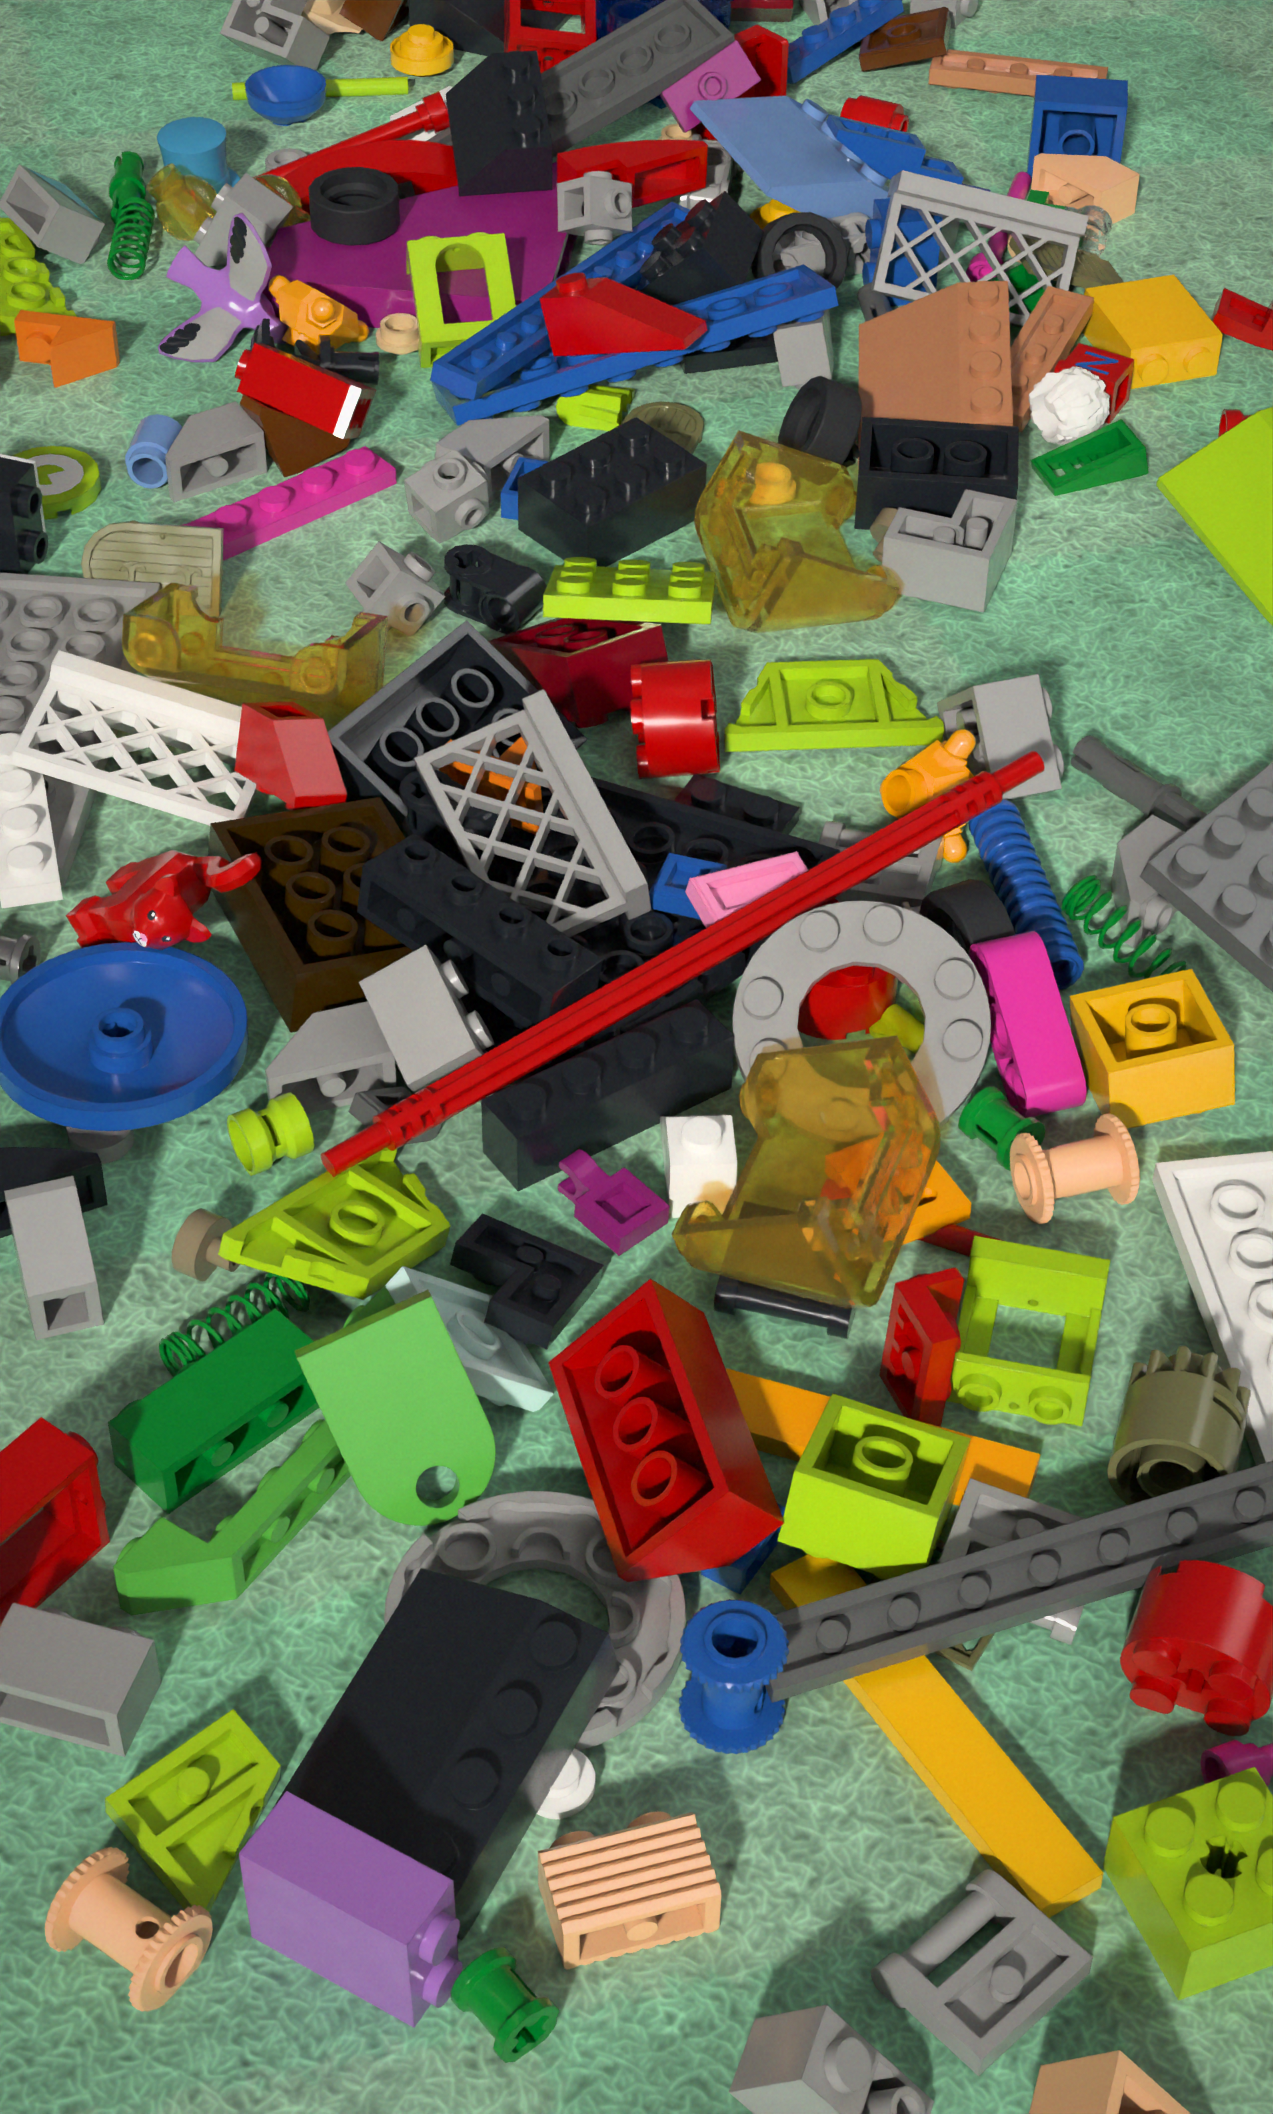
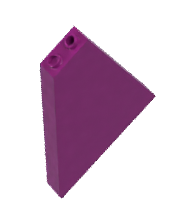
(374, 275)

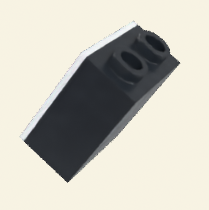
(21, 516)

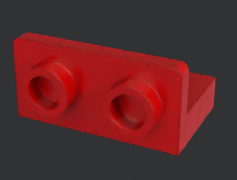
(922, 1343)

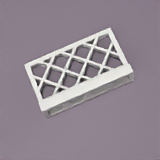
(155, 717)

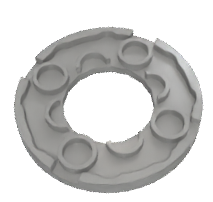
(883, 938)
(566, 1537)

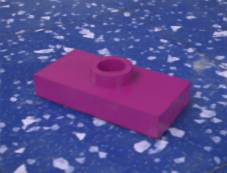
(719, 77)

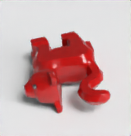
(157, 899)

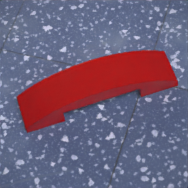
(424, 163)

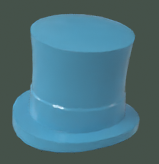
(197, 149)

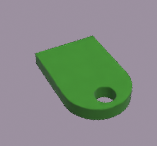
(400, 1407)

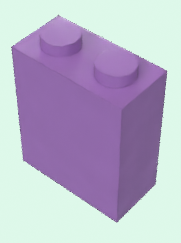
(351, 1909)

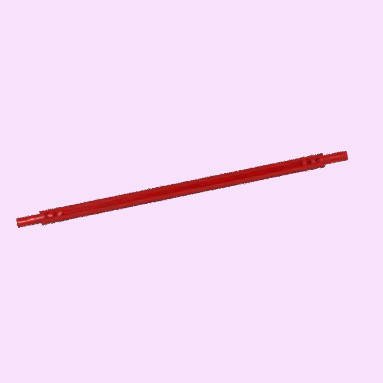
(678, 965)

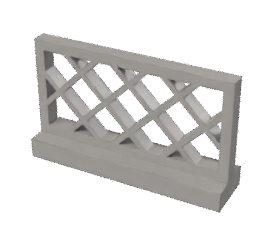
(975, 209)
(571, 791)

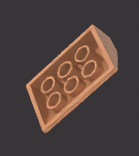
(940, 358)

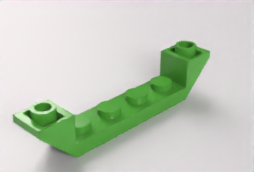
(179, 1570)

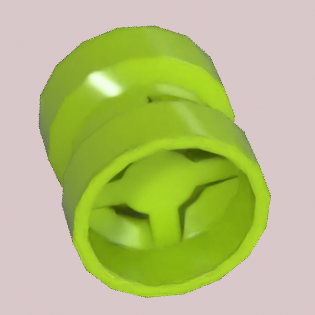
(270, 1133)

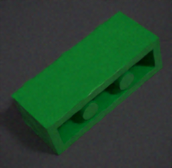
(214, 1412)

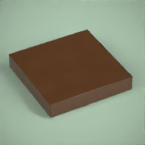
(907, 39)

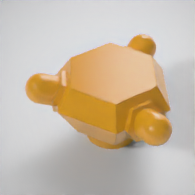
(314, 314)
(926, 778)

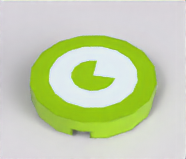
(65, 478)

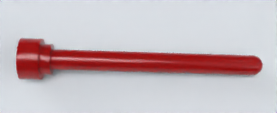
(428, 116)

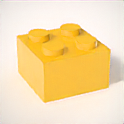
(1153, 1049)

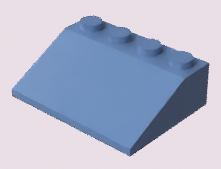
(793, 154)

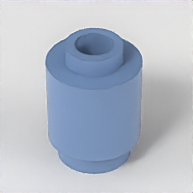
(148, 449)

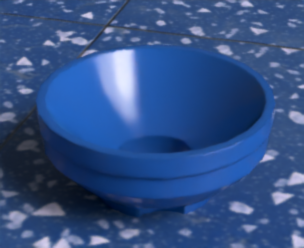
(286, 93)

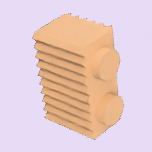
(628, 1888)

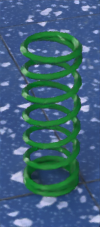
(131, 229)
(1076, 902)
(195, 1352)

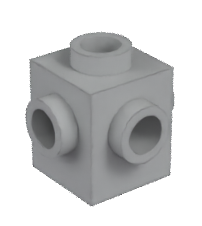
(595, 207)
(448, 496)
(396, 588)

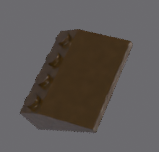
(303, 903)

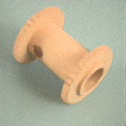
(1074, 1168)
(128, 1928)

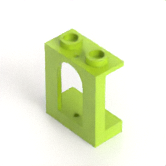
(439, 254)
(1039, 1282)

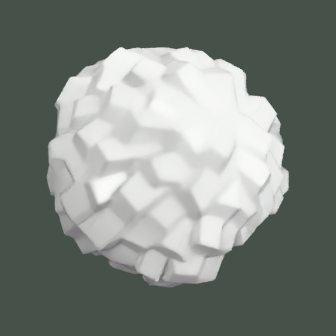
(1069, 405)

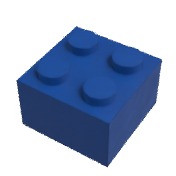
(1077, 117)

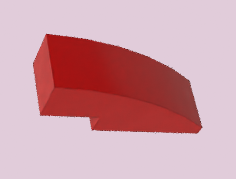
(653, 166)

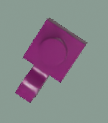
(612, 1207)

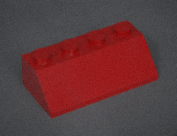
(663, 1439)

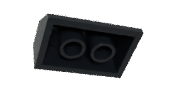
(501, 127)

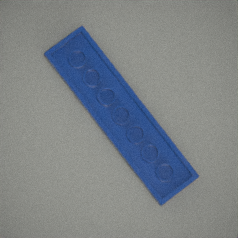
(729, 313)

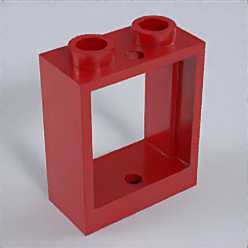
(549, 42)
(61, 1476)

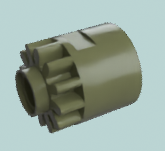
(1177, 1425)

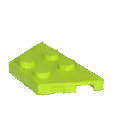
(829, 708)
(343, 1229)

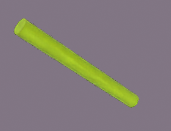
(348, 87)

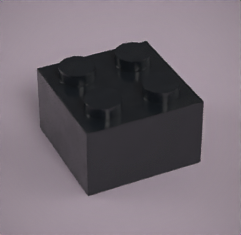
(701, 253)

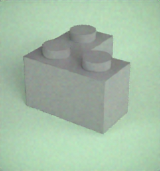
(275, 31)
(954, 557)
(1007, 723)

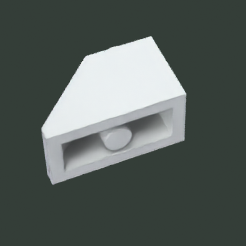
(698, 1160)

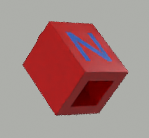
(1110, 367)

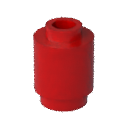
(876, 112)

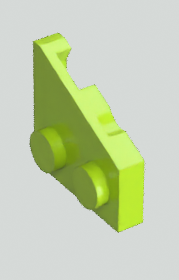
(198, 1808)

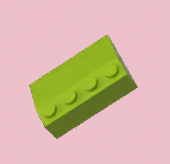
(1229, 503)

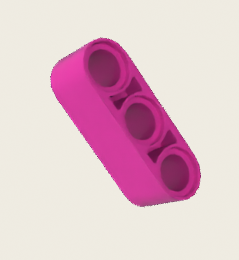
(1029, 1026)

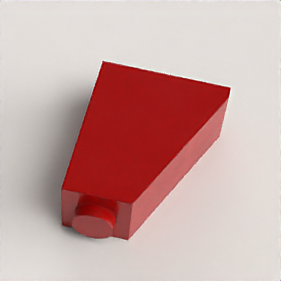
(304, 390)

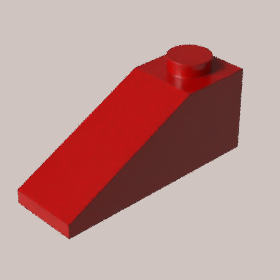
(613, 318)

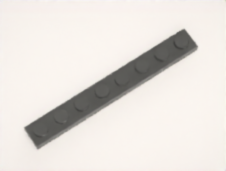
(1022, 1580)

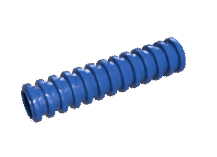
(1024, 888)

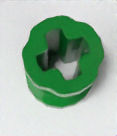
(997, 1123)
(504, 2004)

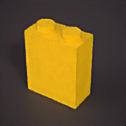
(1157, 327)

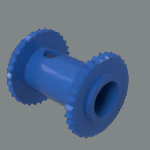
(732, 1656)

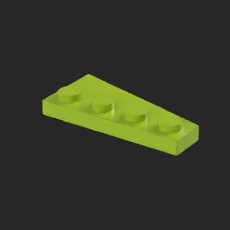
(24, 280)

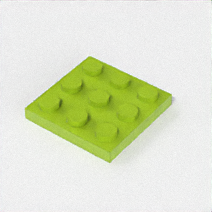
(630, 592)

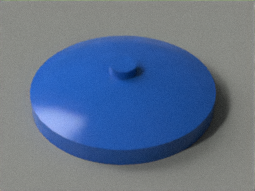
(120, 1036)

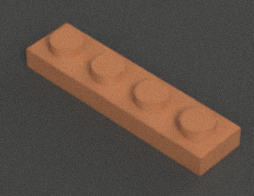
(1002, 72)
(1043, 342)

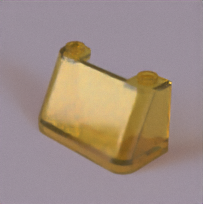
(777, 543)
(183, 647)
(829, 1177)

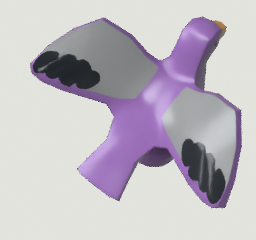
(229, 297)

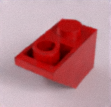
(288, 755)

